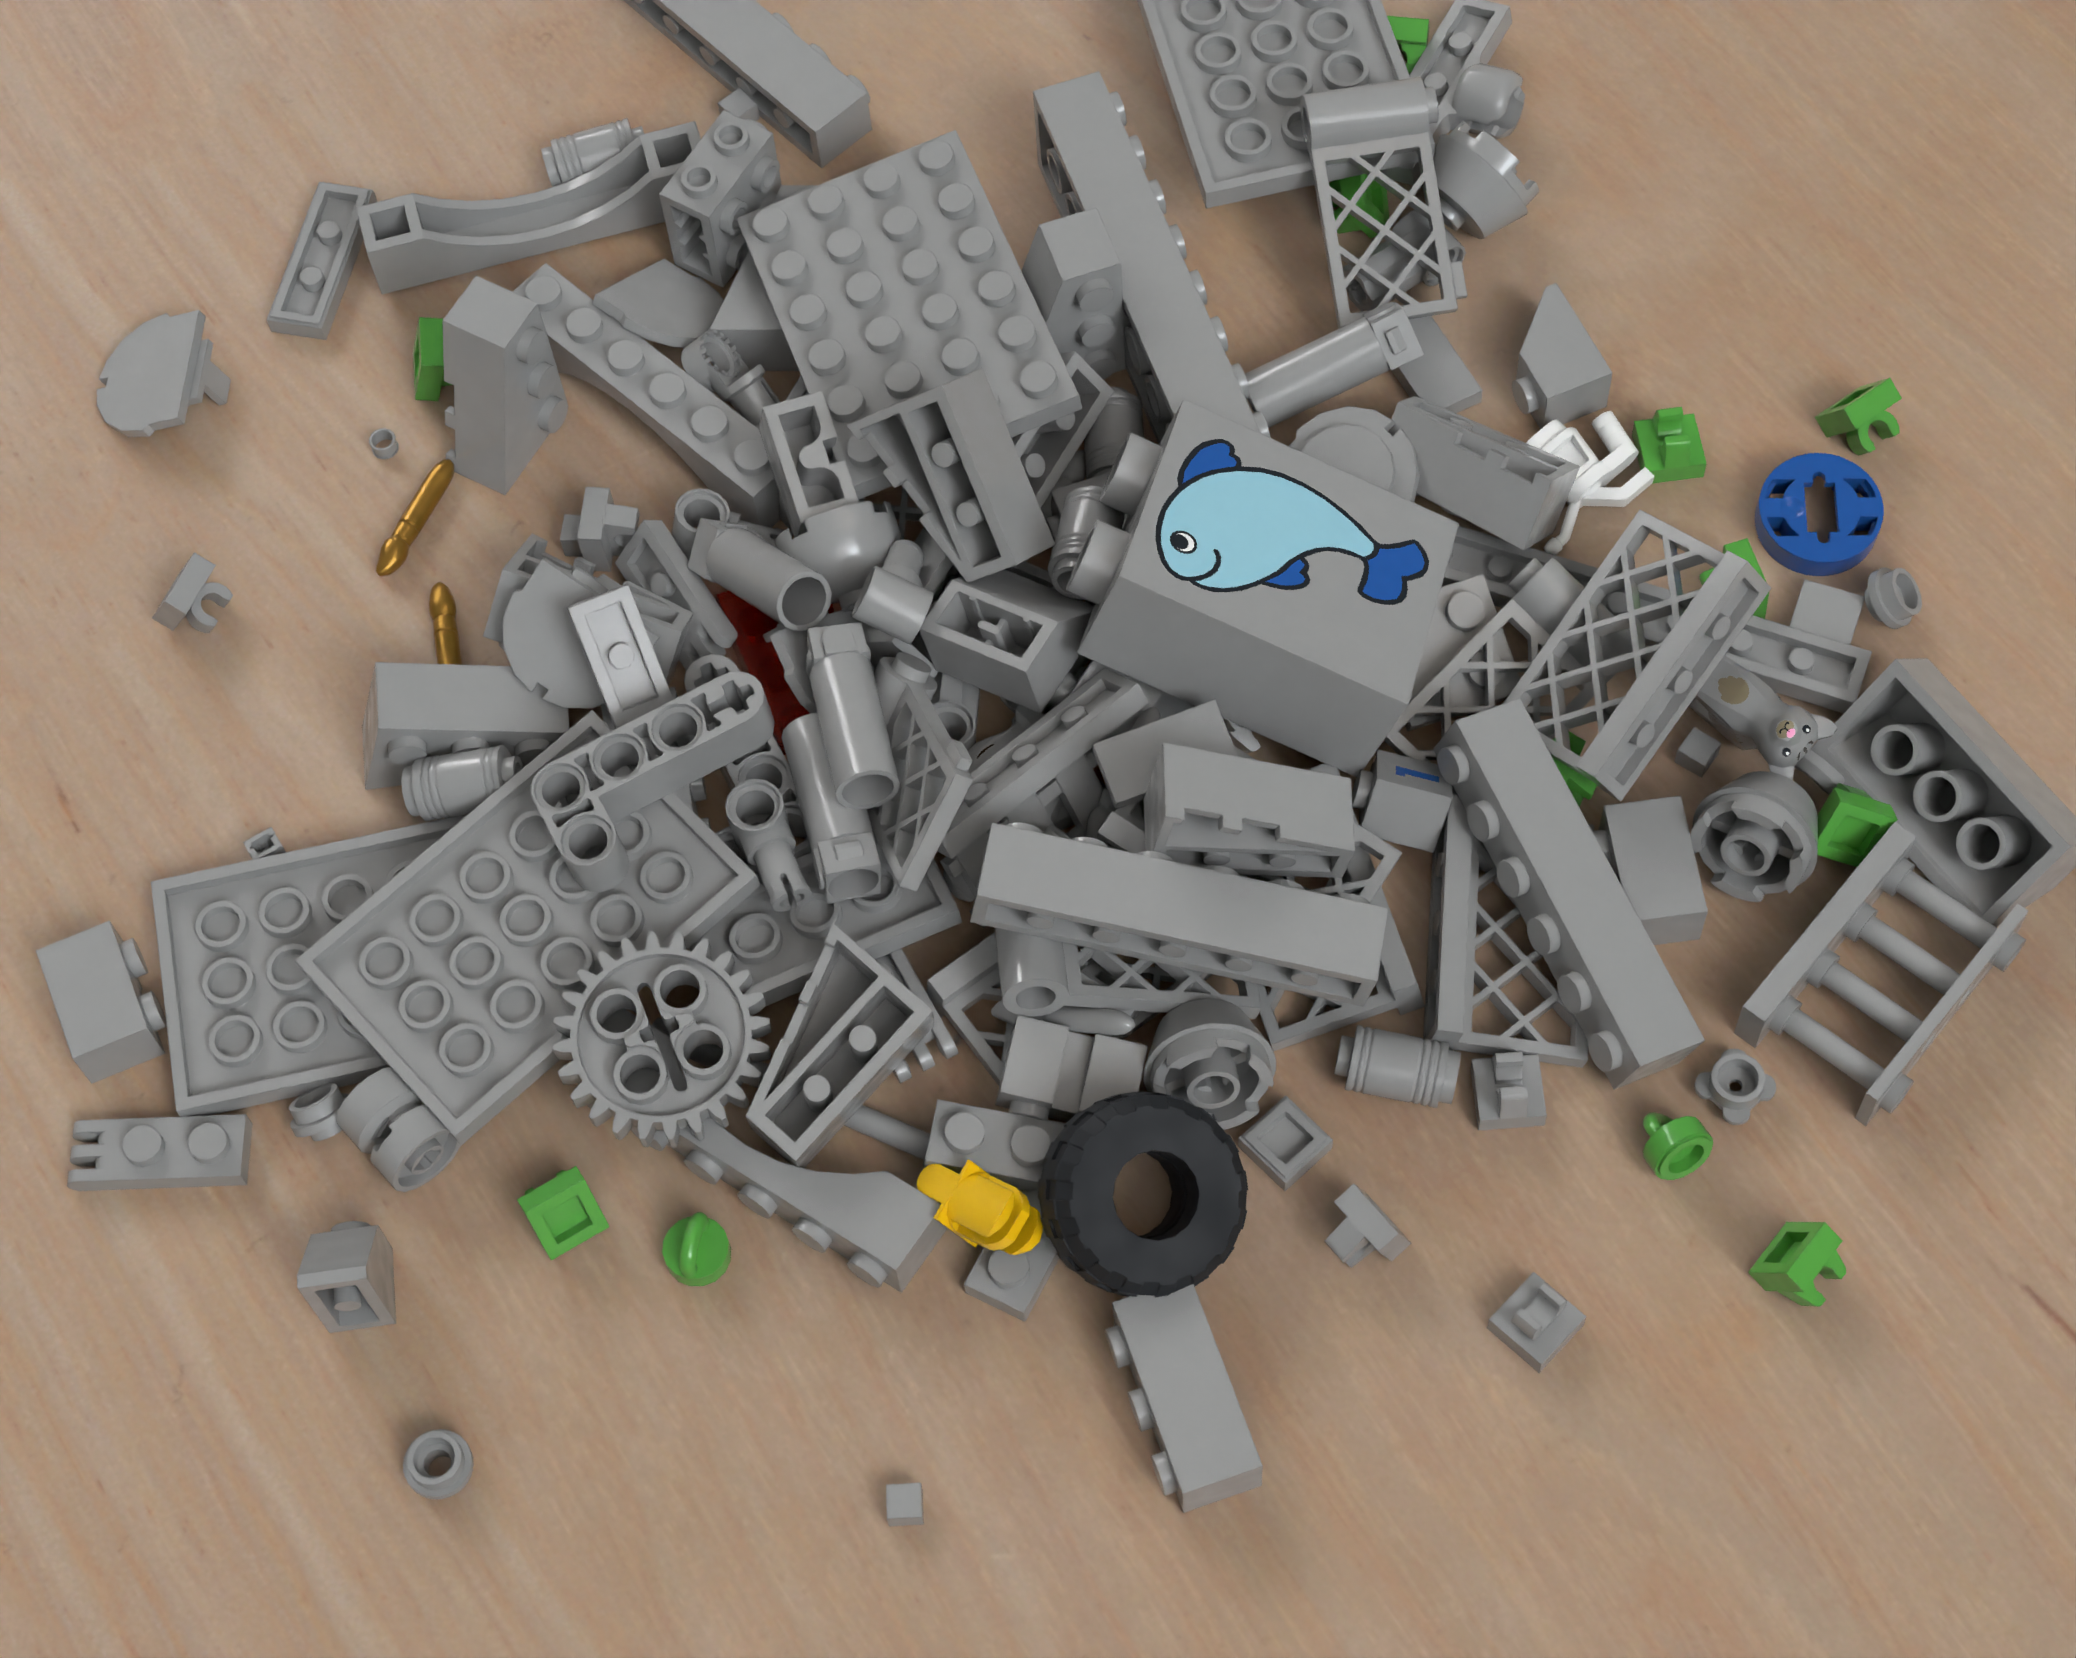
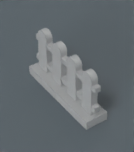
(1040, 765)

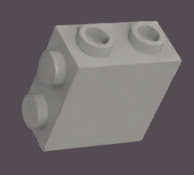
(720, 180)

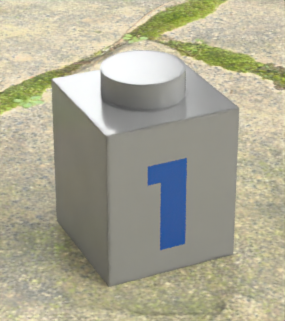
(1402, 800)

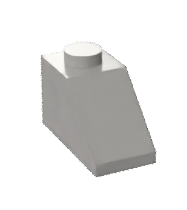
(1559, 365)
(349, 1277)

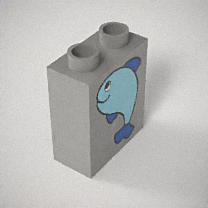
(1263, 585)

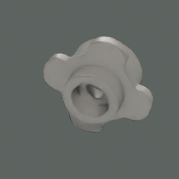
(1739, 1068)

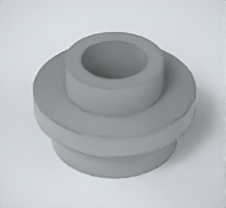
(1892, 597)
(316, 1112)
(428, 1448)

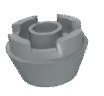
(1479, 183)
(1757, 835)
(1211, 1060)

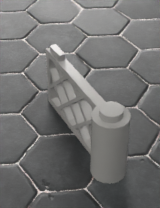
(1371, 124)
(1535, 611)
(924, 755)
(1046, 975)

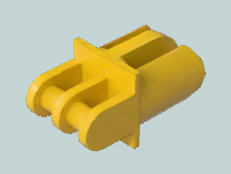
(982, 1208)

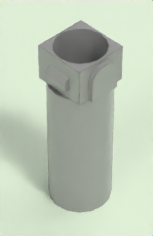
(1333, 364)
(760, 574)
(851, 716)
(838, 836)

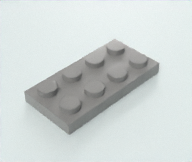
(786, 945)

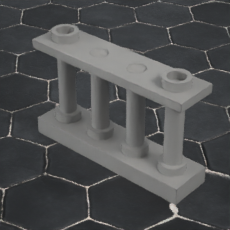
(1852, 916)

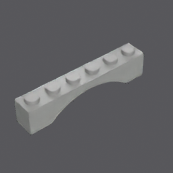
(432, 238)
(691, 419)
(865, 1217)

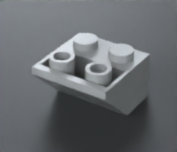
(1006, 636)

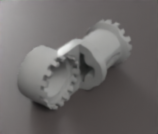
(728, 375)

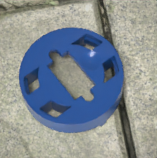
(1801, 549)

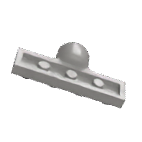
(1463, 82)

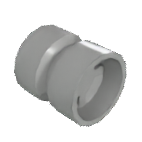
(397, 1131)

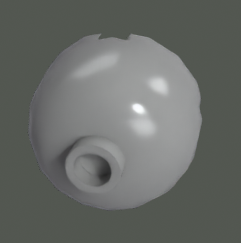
(844, 546)

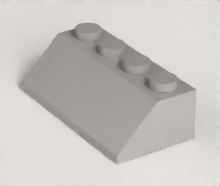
(1977, 809)

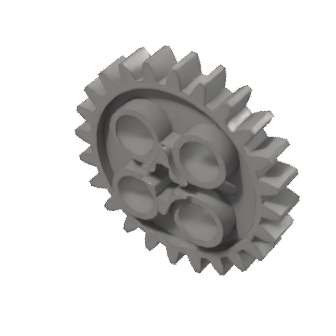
(607, 1059)

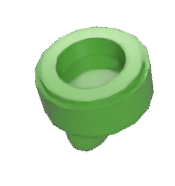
(1675, 1145)
(696, 1250)

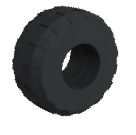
(1204, 1204)

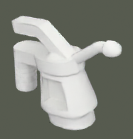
(1593, 475)

